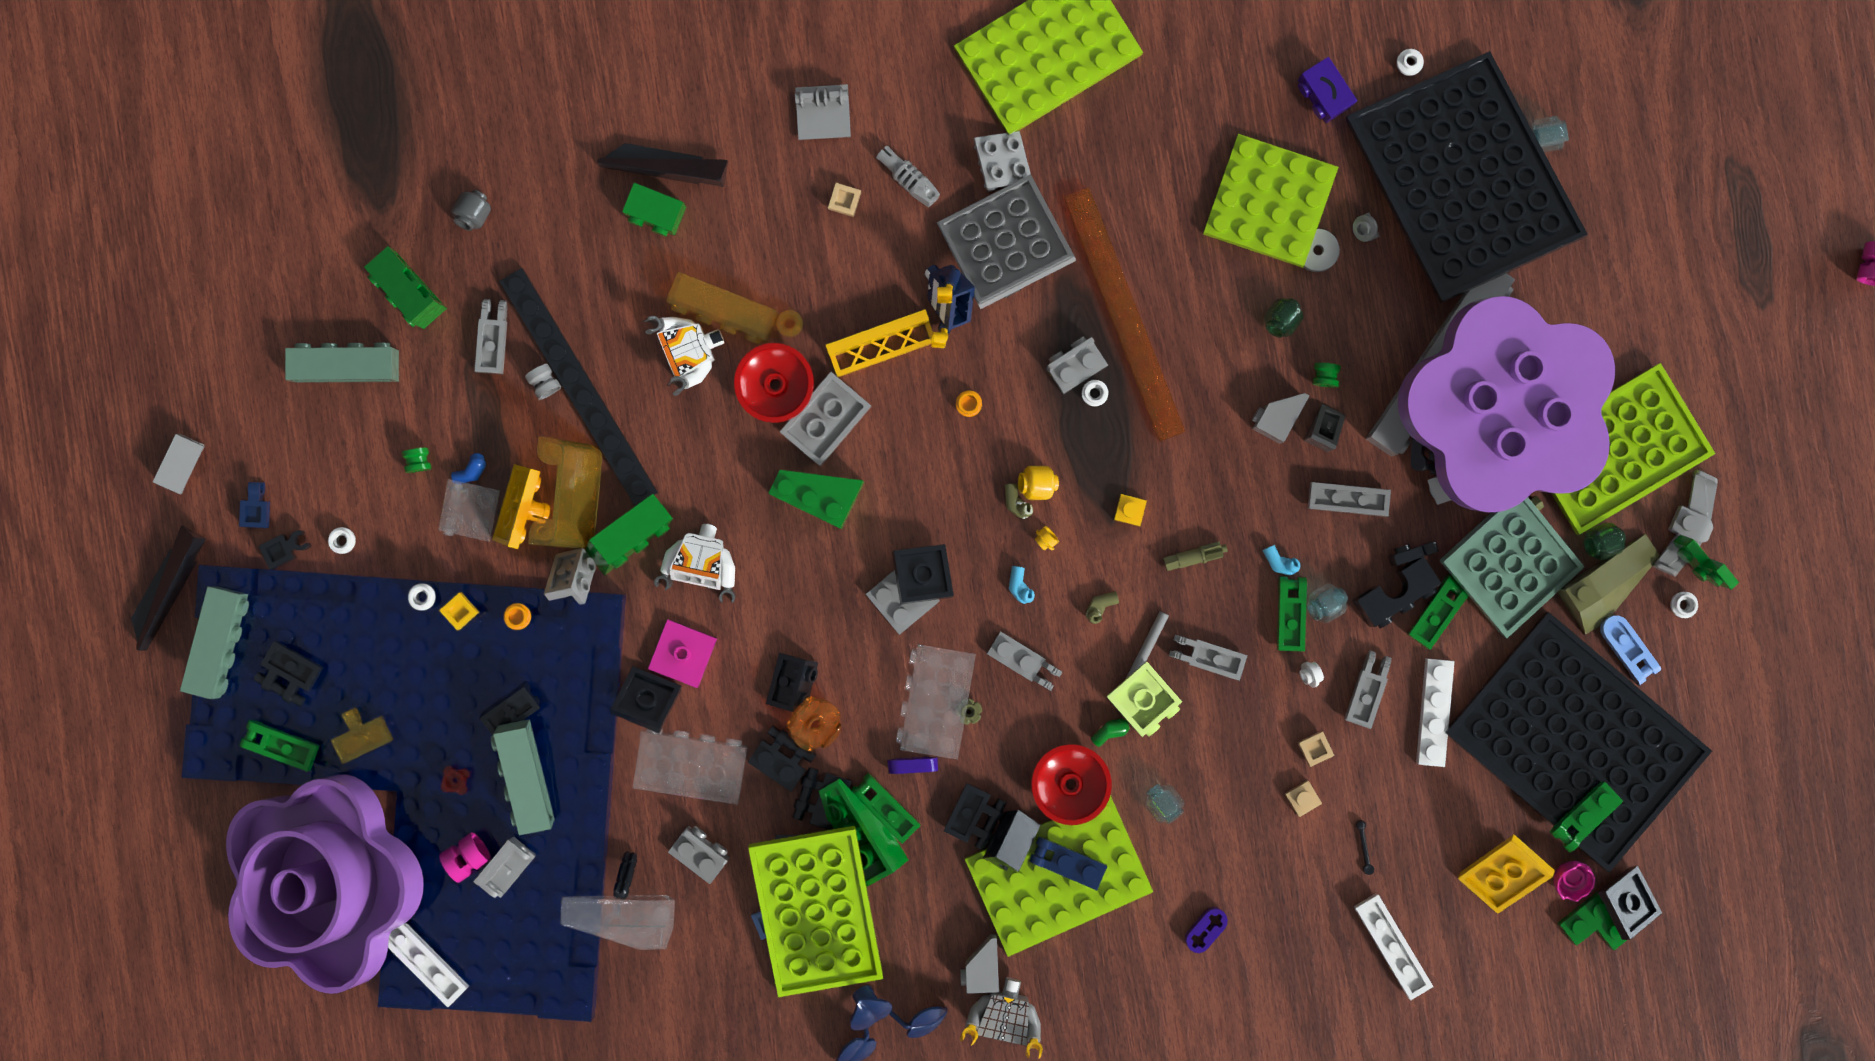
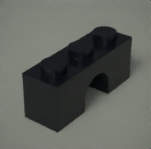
(1417, 582)

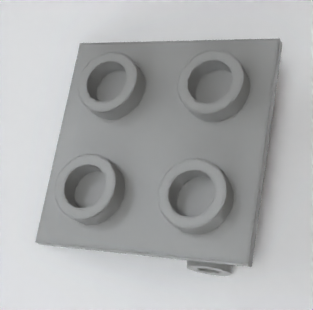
(822, 112)
(1001, 159)

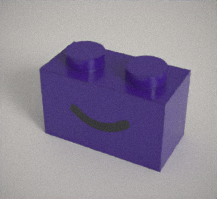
(1326, 90)

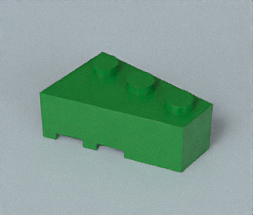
(404, 288)
(818, 495)
(628, 534)

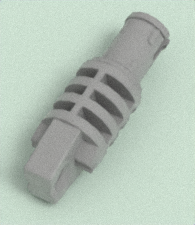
(909, 177)

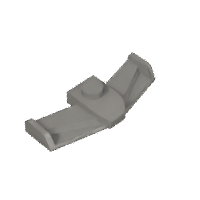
(1691, 521)

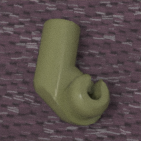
(1015, 504)
(1098, 604)

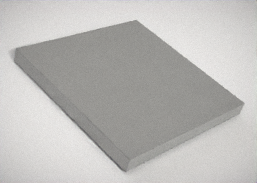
(1006, 241)

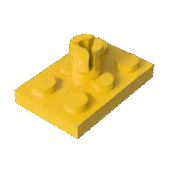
(519, 507)
(1506, 874)

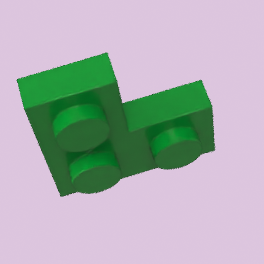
(1704, 567)
(1587, 919)

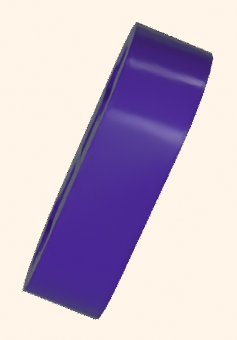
(912, 765)
(1211, 933)

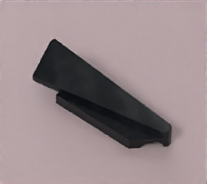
(666, 164)
(166, 586)

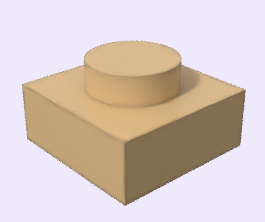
(844, 199)
(1315, 748)
(1303, 798)

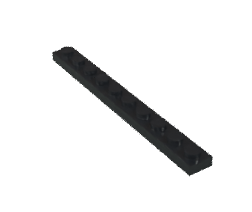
(578, 386)

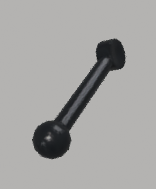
(1367, 868)

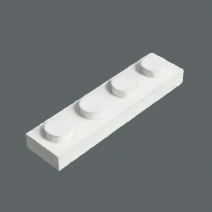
(1435, 712)
(1393, 946)
(426, 964)

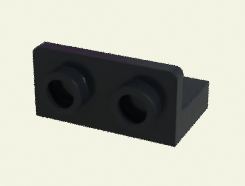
(791, 682)

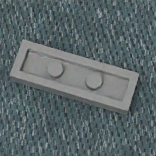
(1349, 499)

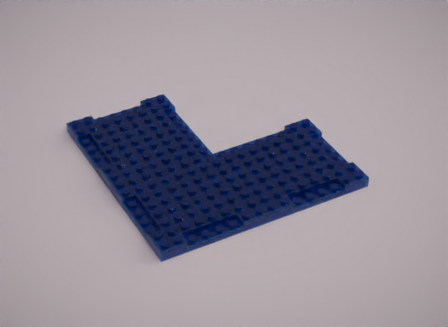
(431, 694)

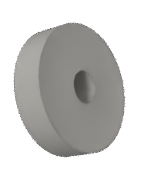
(1329, 255)

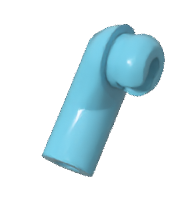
(1281, 564)
(1018, 587)

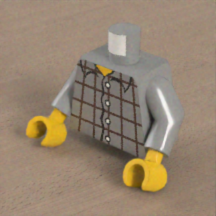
(1005, 1018)

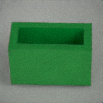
(654, 210)

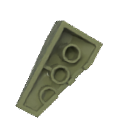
(1607, 584)

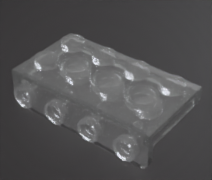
(936, 701)
(690, 766)

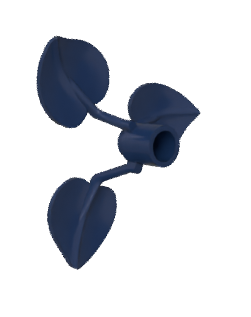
(871, 1010)

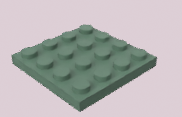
(1512, 565)

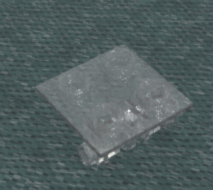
(468, 510)

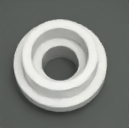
(1404, 67)
(1101, 387)
(333, 540)
(413, 596)
(1692, 604)
(1311, 674)

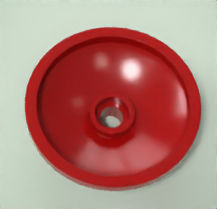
(762, 367)
(1085, 799)

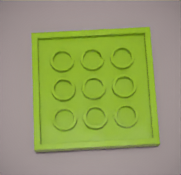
(1270, 200)

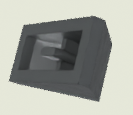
(1325, 428)

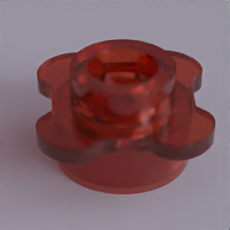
(447, 781)

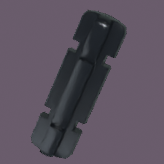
(625, 875)

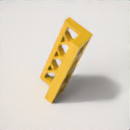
(878, 333)

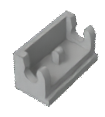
(178, 463)
(505, 868)

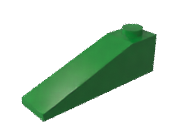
(878, 847)

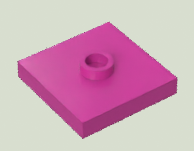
(682, 653)

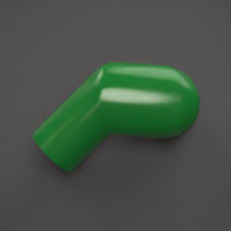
(1111, 729)

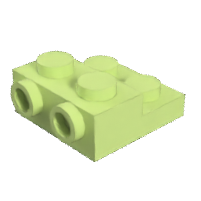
(1145, 700)

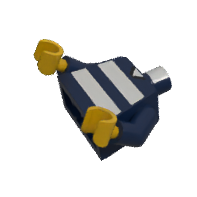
(951, 299)

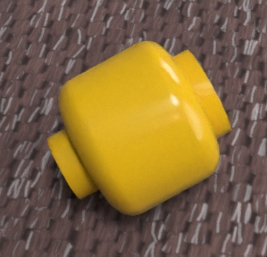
(1037, 482)

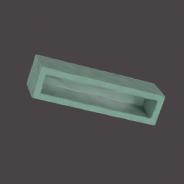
(342, 364)
(214, 642)
(523, 777)

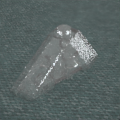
(636, 921)

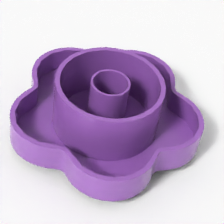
(1510, 405)
(320, 883)

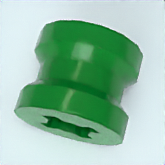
(1326, 375)
(416, 460)

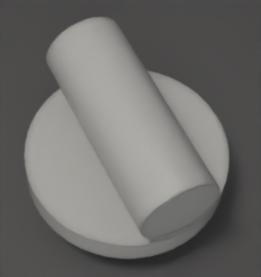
(1365, 228)

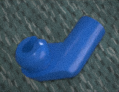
(473, 470)

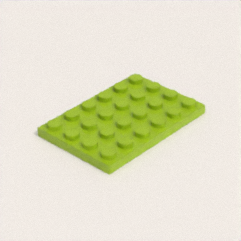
(1045, 56)
(1649, 445)
(1041, 903)
(816, 911)

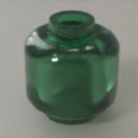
(1283, 317)
(1604, 541)

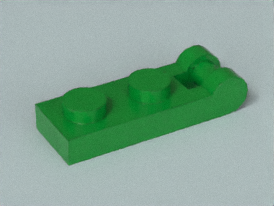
(1438, 613)
(1291, 614)
(279, 745)
(886, 809)
(1586, 815)

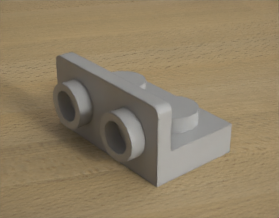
(1076, 365)
(570, 576)
(699, 853)

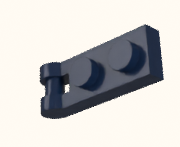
(1068, 863)

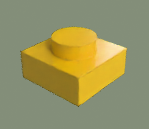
(1130, 510)
(459, 611)

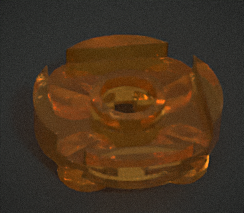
(808, 712)

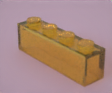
(722, 307)

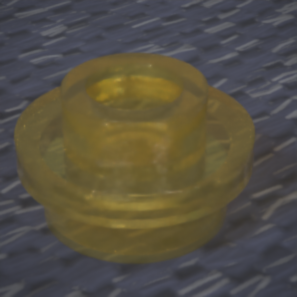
(783, 317)

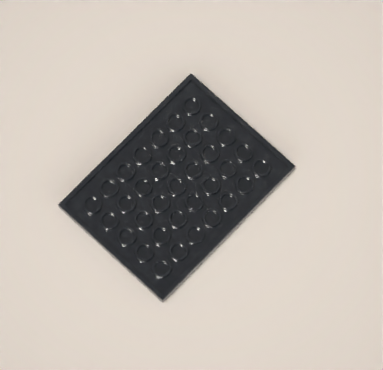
(1465, 177)
(1567, 720)

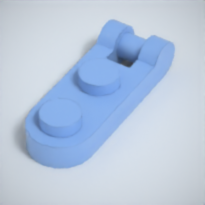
(1629, 648)

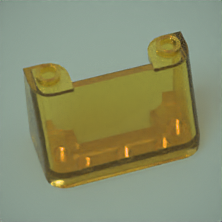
(575, 494)

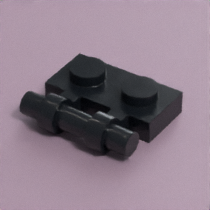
(293, 667)
(778, 765)
(802, 803)
(967, 813)

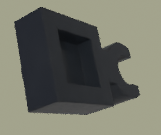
(281, 550)
(1406, 553)

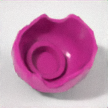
(1573, 880)

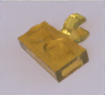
(360, 737)

